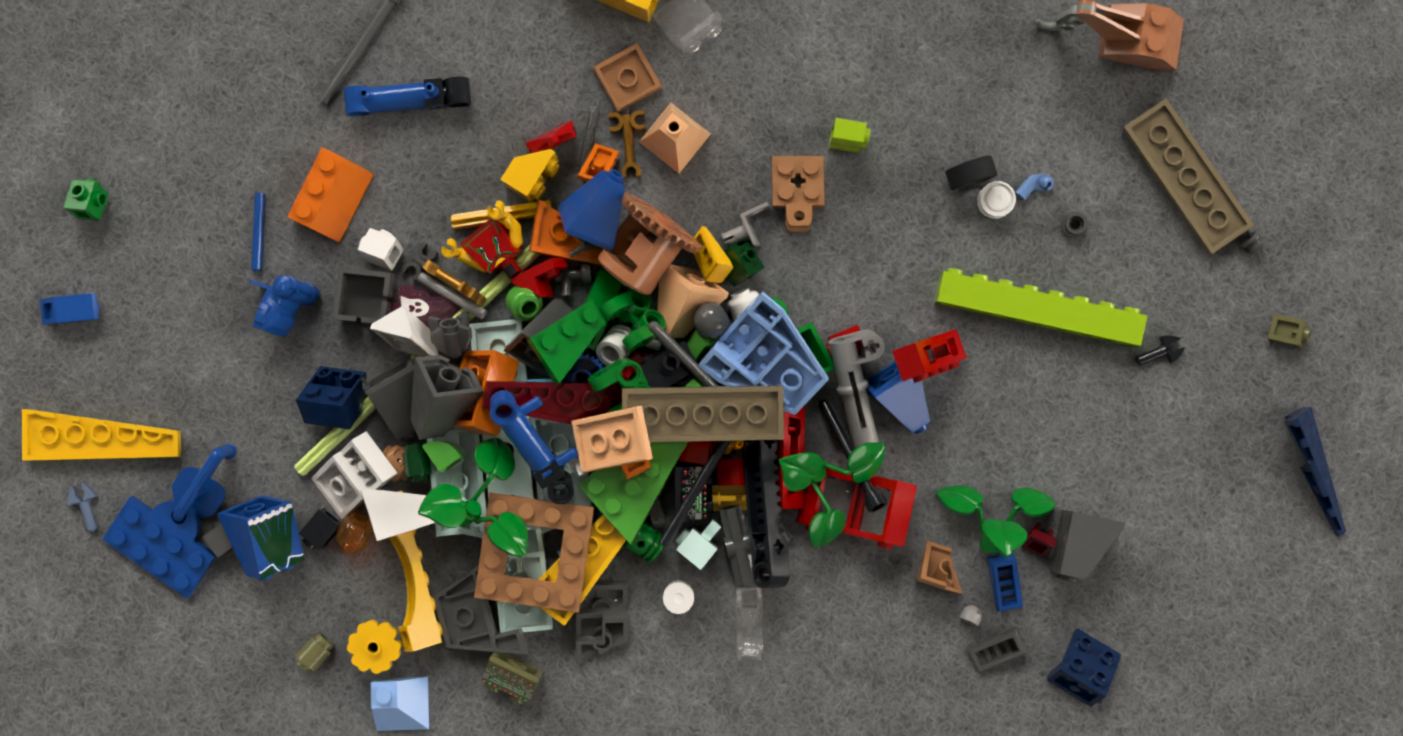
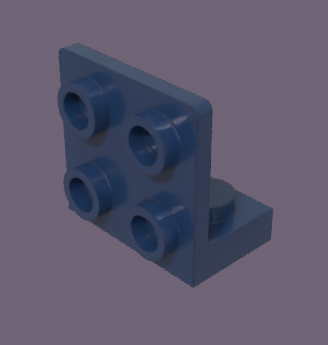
(1085, 668)

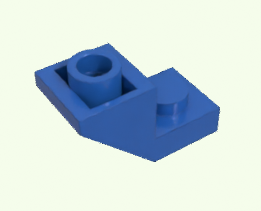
(69, 308)

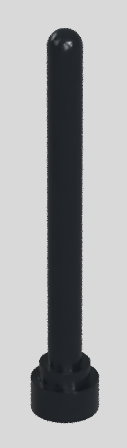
(873, 499)

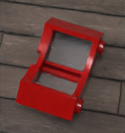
(885, 525)

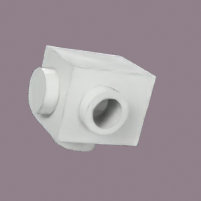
(380, 248)

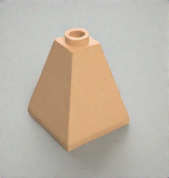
(674, 147)
(681, 294)

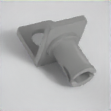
(745, 230)

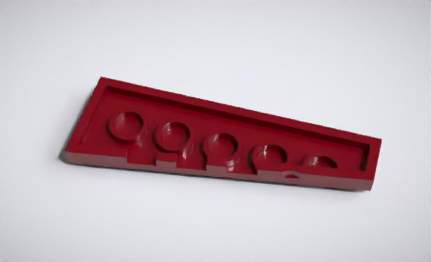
(560, 402)

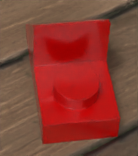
(538, 277)

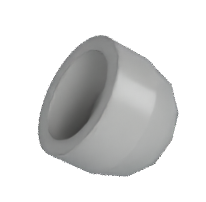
(971, 615)

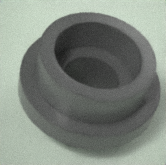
(1082, 222)

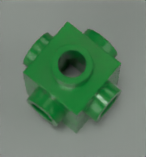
(86, 199)

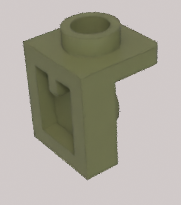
(1289, 331)

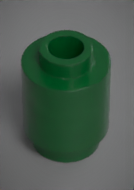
(416, 463)

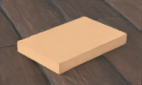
(612, 439)

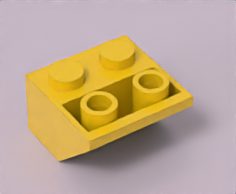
(530, 172)

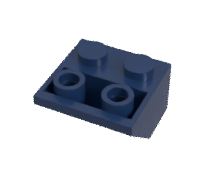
(333, 397)

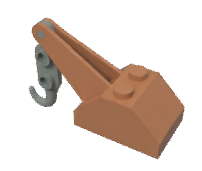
(1129, 32)

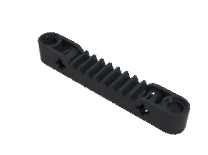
(769, 565)

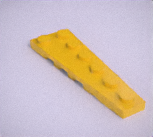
(76, 437)
(603, 546)

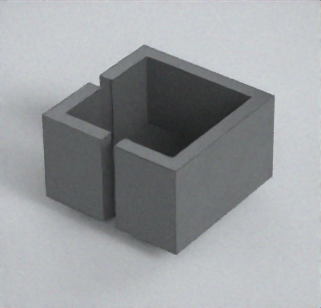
(363, 295)

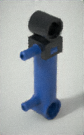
(429, 94)
(545, 465)

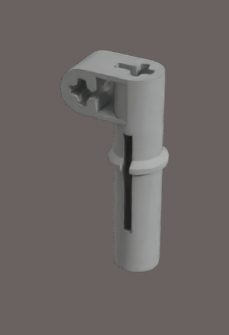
(847, 360)

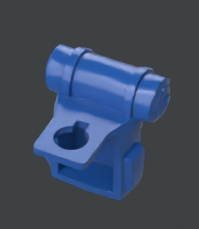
(281, 303)

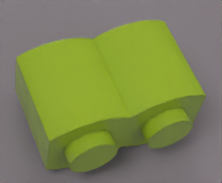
(849, 135)

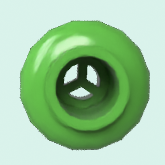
(523, 303)

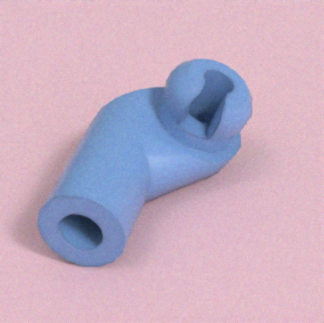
(1034, 182)

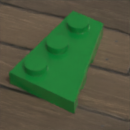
(566, 339)

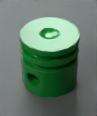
(646, 543)

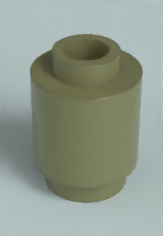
(314, 652)

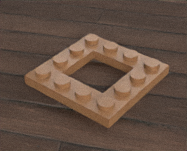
(559, 595)

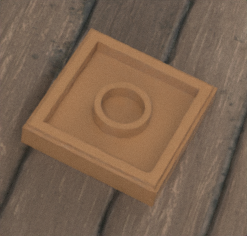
(627, 77)

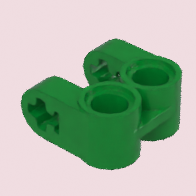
(633, 309)
(613, 373)

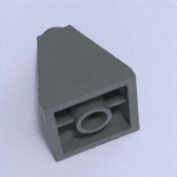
(520, 348)

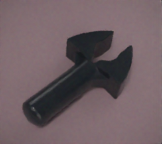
(1161, 351)

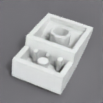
(352, 470)

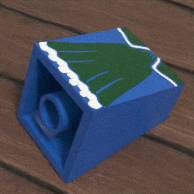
(263, 536)

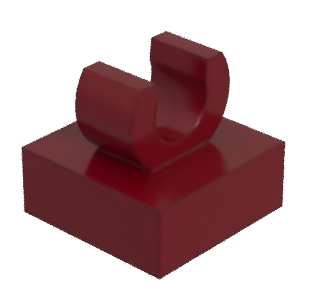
(1039, 542)

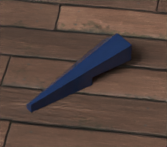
(1316, 471)

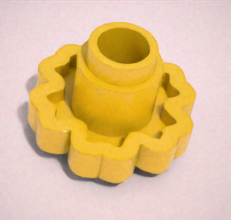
(361, 646)

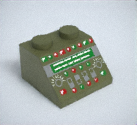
(511, 677)

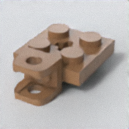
(797, 201)

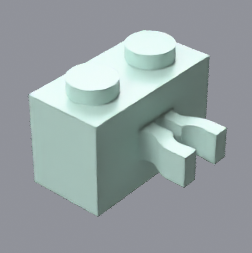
(697, 545)

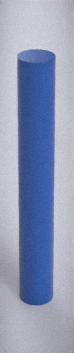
(258, 231)

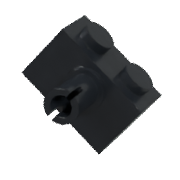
(666, 368)

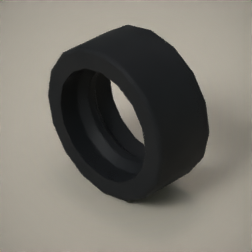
(971, 173)

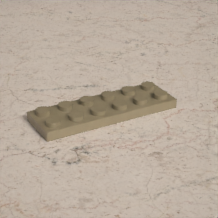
(1187, 176)
(709, 412)

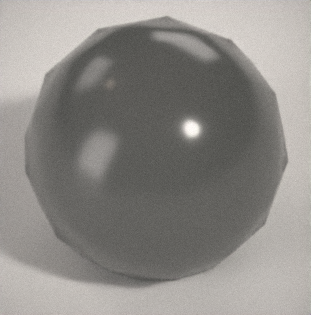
(711, 320)

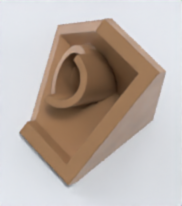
(937, 568)

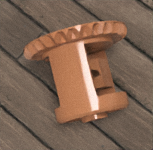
(649, 256)

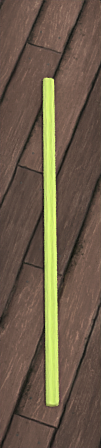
(336, 435)

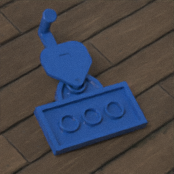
(159, 537)

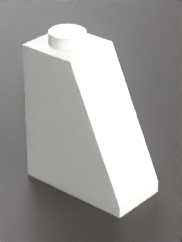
(393, 512)

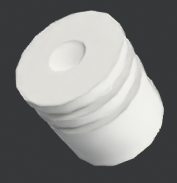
(611, 346)
(678, 597)

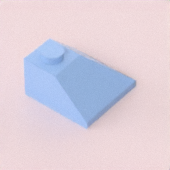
(400, 703)

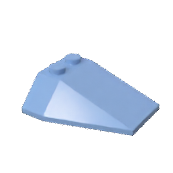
(766, 351)

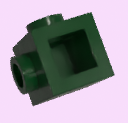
(744, 263)

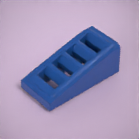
(999, 561)

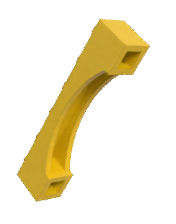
(420, 623)

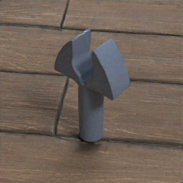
(84, 504)

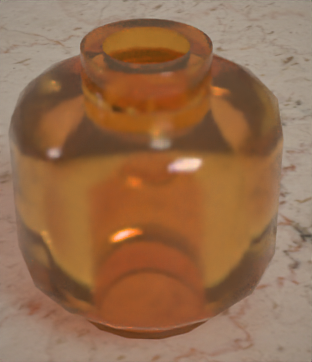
(354, 533)

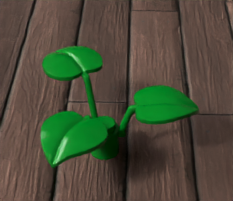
(808, 468)
(445, 505)
(997, 535)

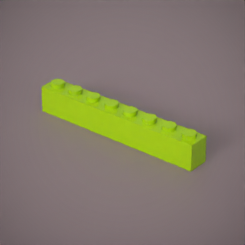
(1040, 308)

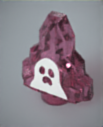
(422, 304)

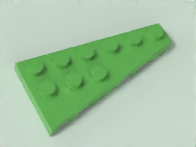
(630, 500)

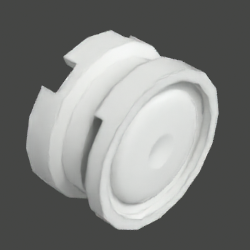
(996, 199)

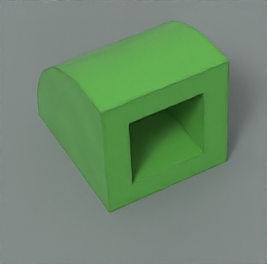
(700, 345)
(444, 454)

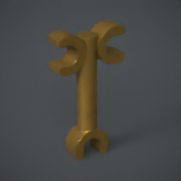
(627, 123)
(462, 287)

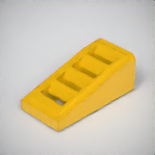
(711, 258)

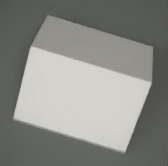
(405, 333)

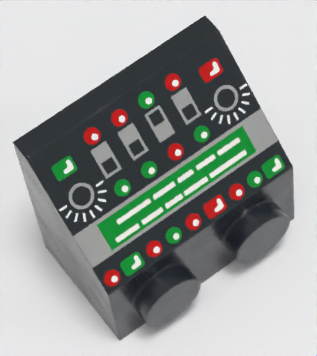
(684, 479)

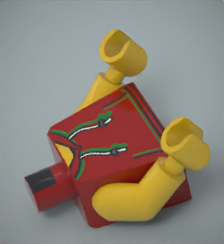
(492, 244)

